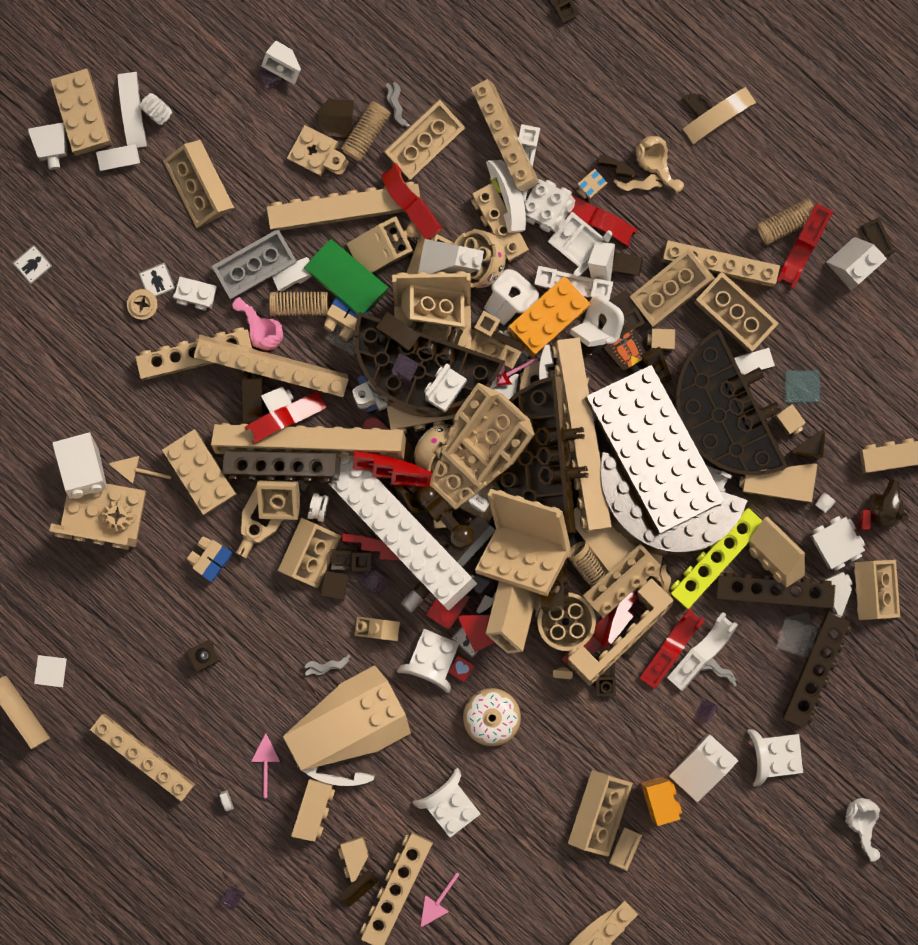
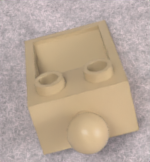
(380, 248)

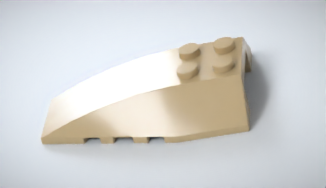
(480, 445)
(349, 722)

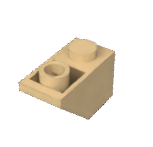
(377, 628)
(355, 856)

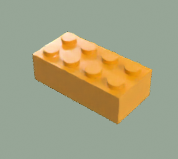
(548, 317)
(660, 800)

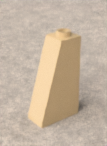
(790, 483)

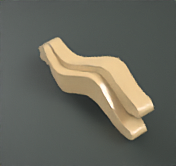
(647, 184)
(664, 579)

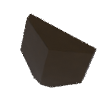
(336, 118)
(406, 498)

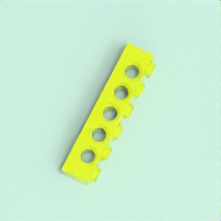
(678, 589)

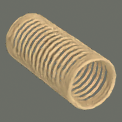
(379, 115)
(765, 232)
(322, 309)
(589, 568)

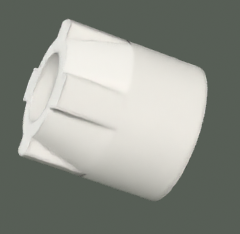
(825, 502)

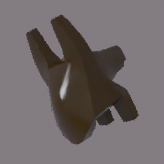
(888, 509)

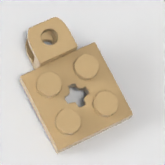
(326, 154)

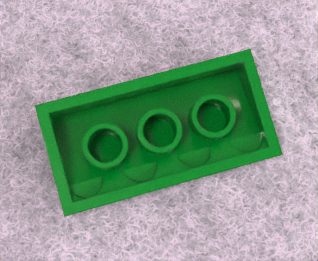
(346, 278)

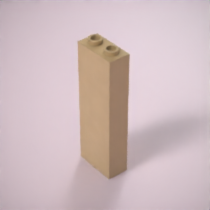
(511, 617)

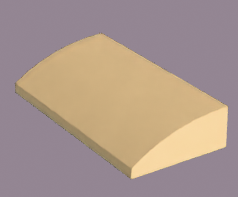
(424, 139)
(672, 287)
(606, 544)
(21, 715)

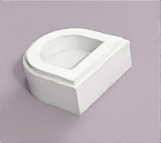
(226, 800)

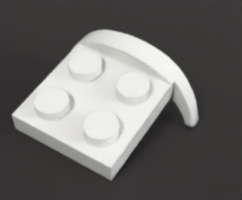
(577, 241)
(432, 659)
(776, 756)
(450, 805)

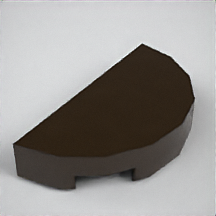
(697, 103)
(508, 341)

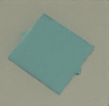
(802, 386)

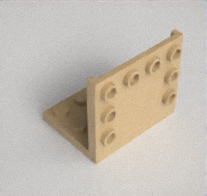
(455, 281)
(84, 517)
(526, 545)

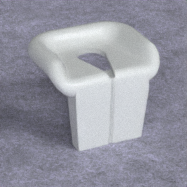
(504, 306)
(589, 329)

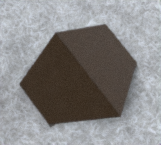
(811, 448)

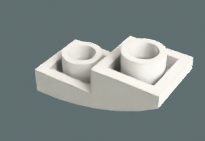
(118, 157)
(292, 275)

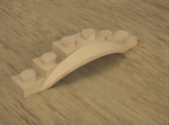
(607, 927)

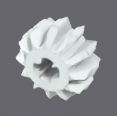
(155, 109)

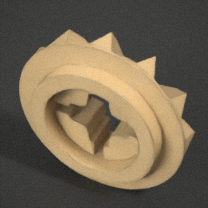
(138, 296)
(123, 522)

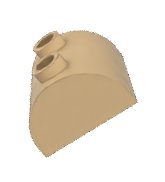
(278, 500)

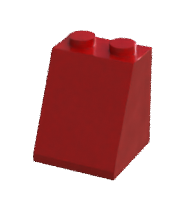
(475, 629)

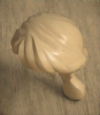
(653, 157)

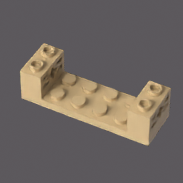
(656, 602)

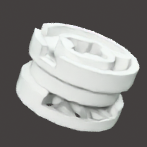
(316, 505)

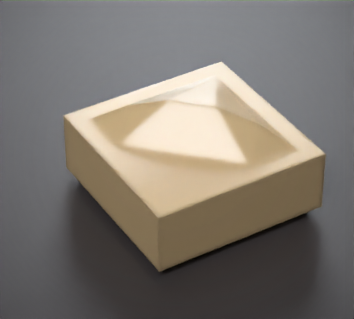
(562, 672)

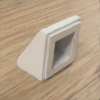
(478, 502)

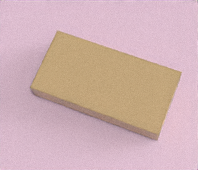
(625, 848)

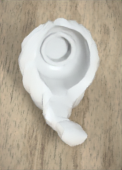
(861, 818)

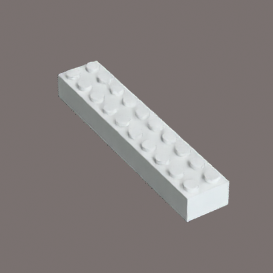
(403, 534)

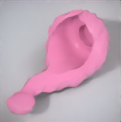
(264, 332)

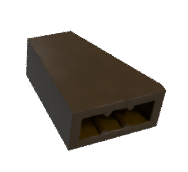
(251, 397)

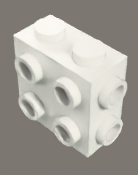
(548, 206)
(838, 542)

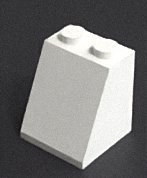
(449, 258)
(856, 261)
(80, 465)

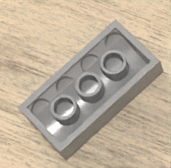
(254, 264)

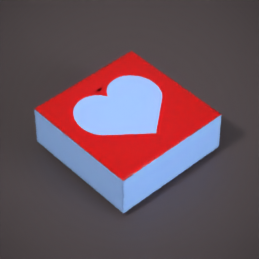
(461, 668)

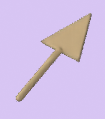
(128, 468)

